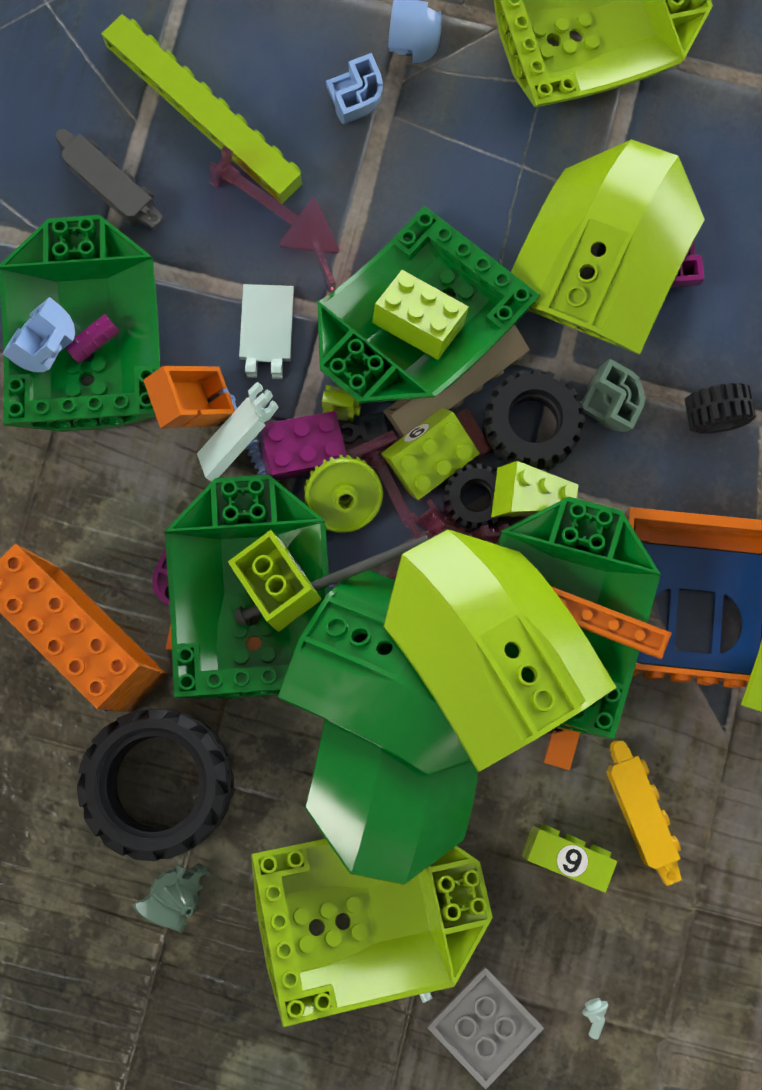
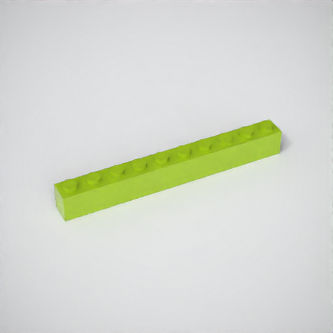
(202, 108)

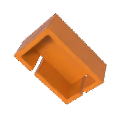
(182, 394)

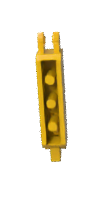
(642, 812)

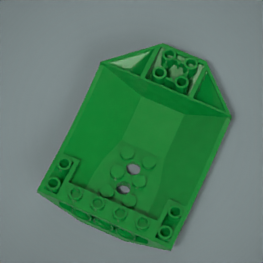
(89, 273)
(381, 366)
(600, 559)
(205, 591)
(365, 690)
(382, 811)

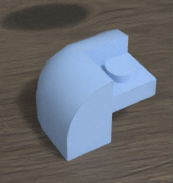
(414, 29)
(358, 90)
(41, 337)

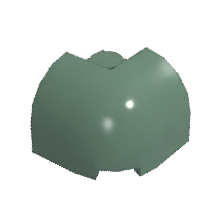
(614, 397)

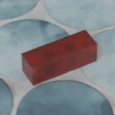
(474, 432)

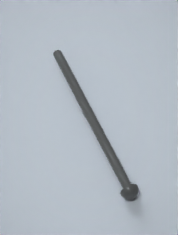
(241, 616)

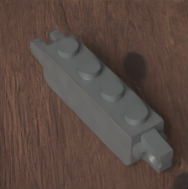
(108, 181)

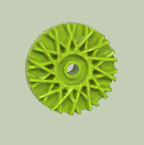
(343, 477)

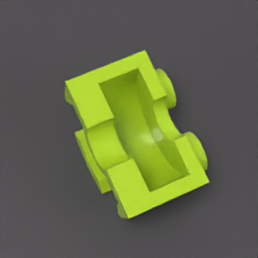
(338, 400)

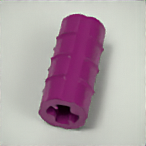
(92, 338)

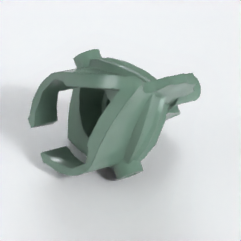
(173, 897)

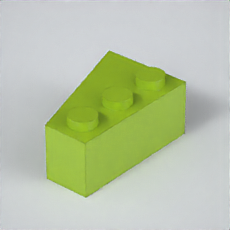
(527, 490)

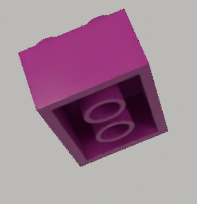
(299, 444)

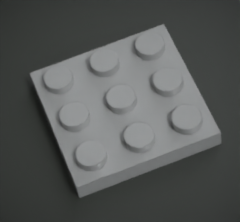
(485, 1027)

